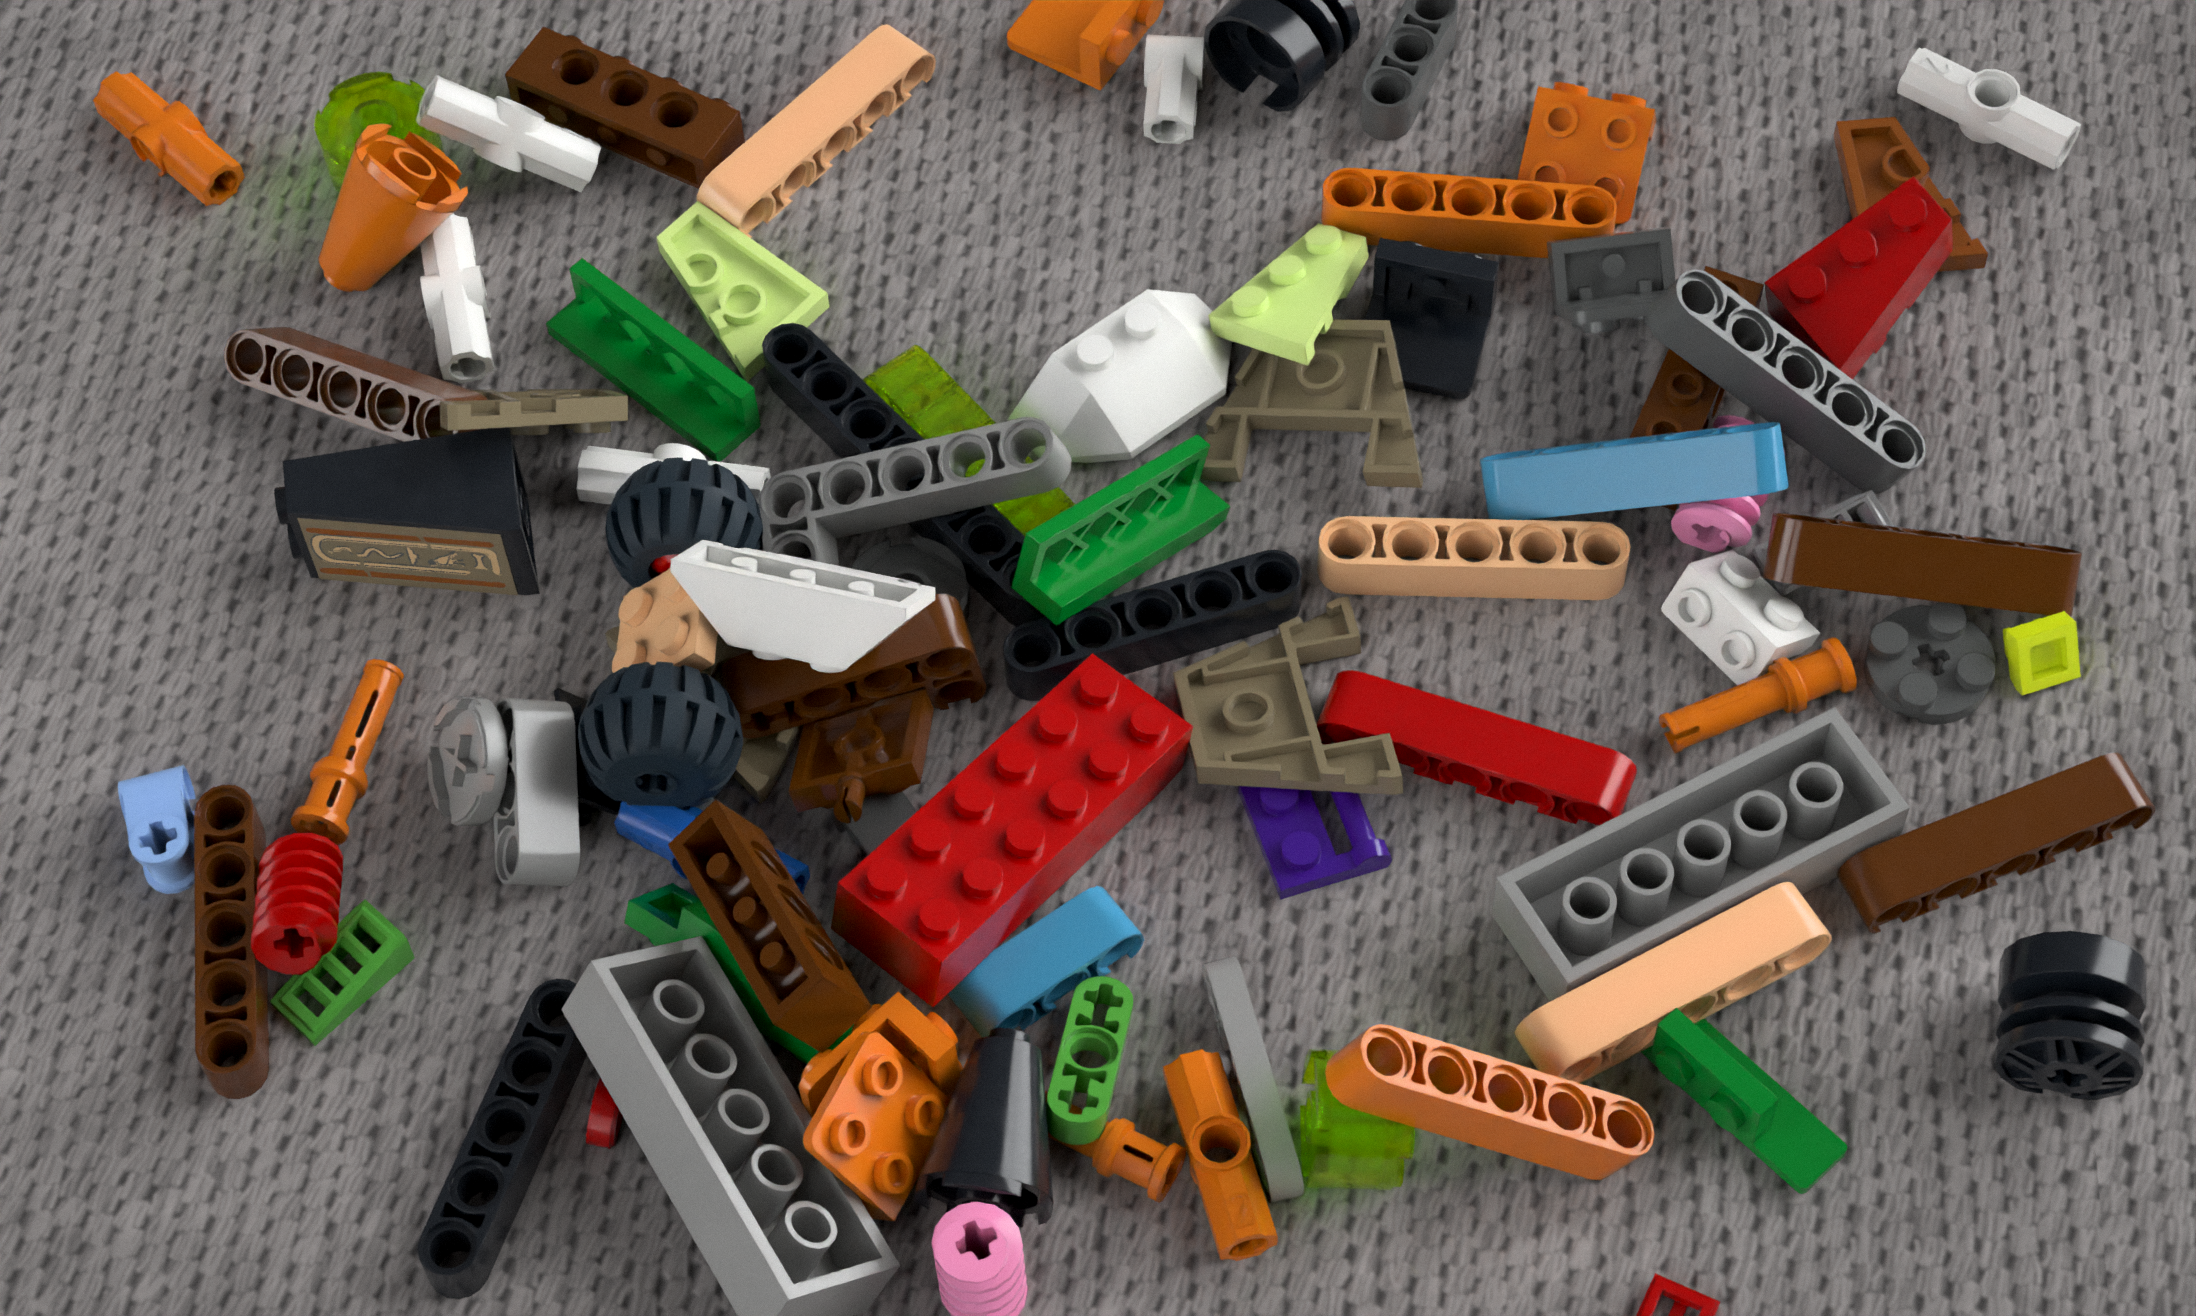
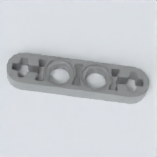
(1253, 1079)

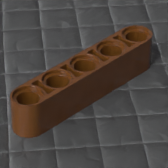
(342, 382)
(1922, 564)
(1994, 839)
(234, 968)

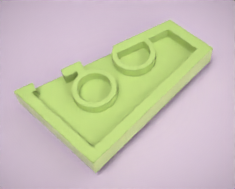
(737, 284)
(1294, 295)

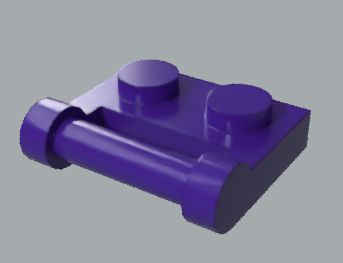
(1298, 843)

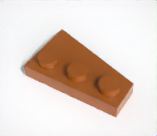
(1878, 159)

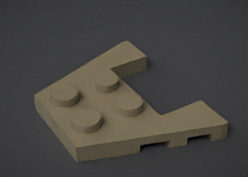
(1346, 388)
(536, 409)
(1259, 722)

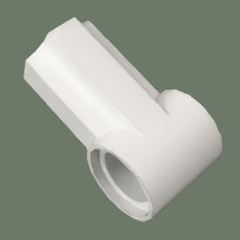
(1172, 81)

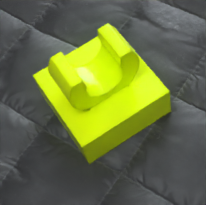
(2042, 652)

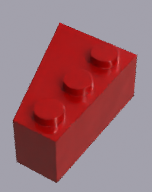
(1862, 277)

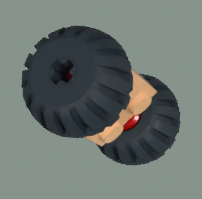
(657, 723)

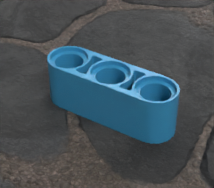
(1046, 962)

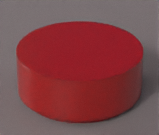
(603, 1119)

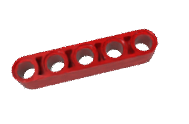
(1480, 748)

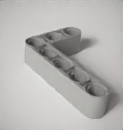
(885, 479)

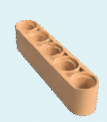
(815, 128)
(1498, 543)
(1691, 972)

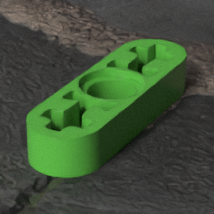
(1095, 1082)

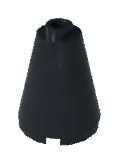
(994, 1133)

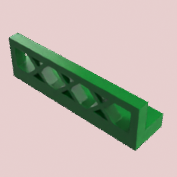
(655, 364)
(1118, 533)

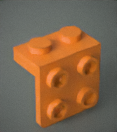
(1082, 36)
(1588, 142)
(922, 1039)
(876, 1124)

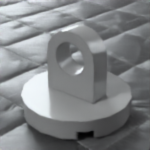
(471, 761)

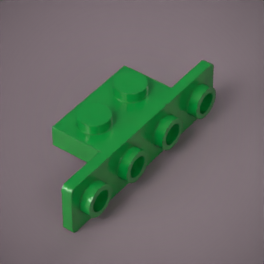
(1745, 1100)

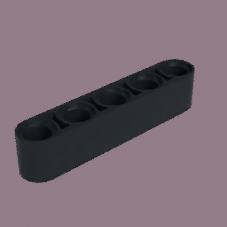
(1173, 604)
(501, 1168)

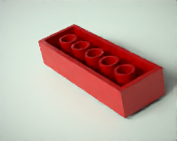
(1010, 829)

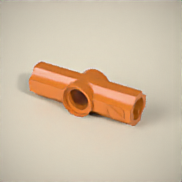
(168, 138)
(1230, 1188)

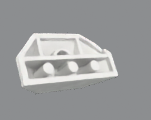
(1130, 378)
(796, 604)

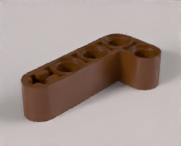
(926, 652)

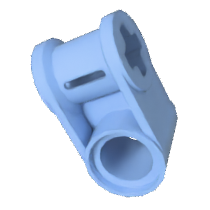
(161, 827)

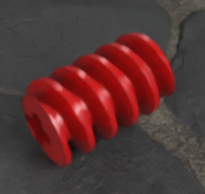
(297, 902)

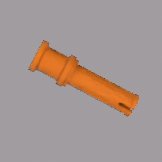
(1784, 687)
(342, 771)
(1132, 1156)

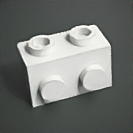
(1737, 616)

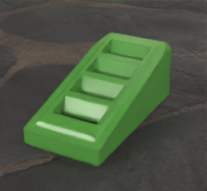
(358, 988)

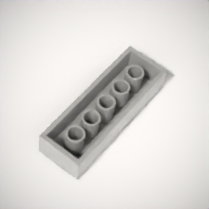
(1697, 850)
(726, 1134)

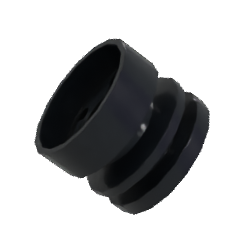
(1282, 42)
(2071, 1015)

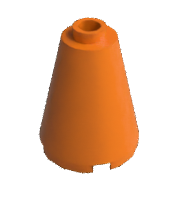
(386, 206)

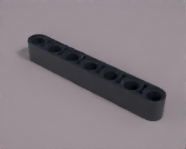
(863, 413)

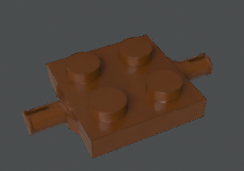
(862, 754)

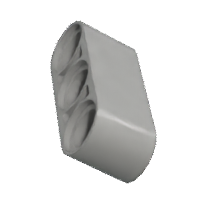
(539, 806)

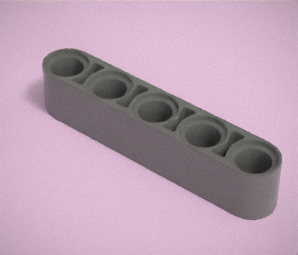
(1785, 382)

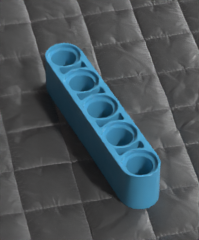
(1635, 472)

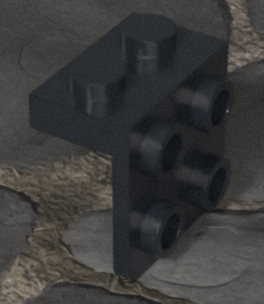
(1437, 312)

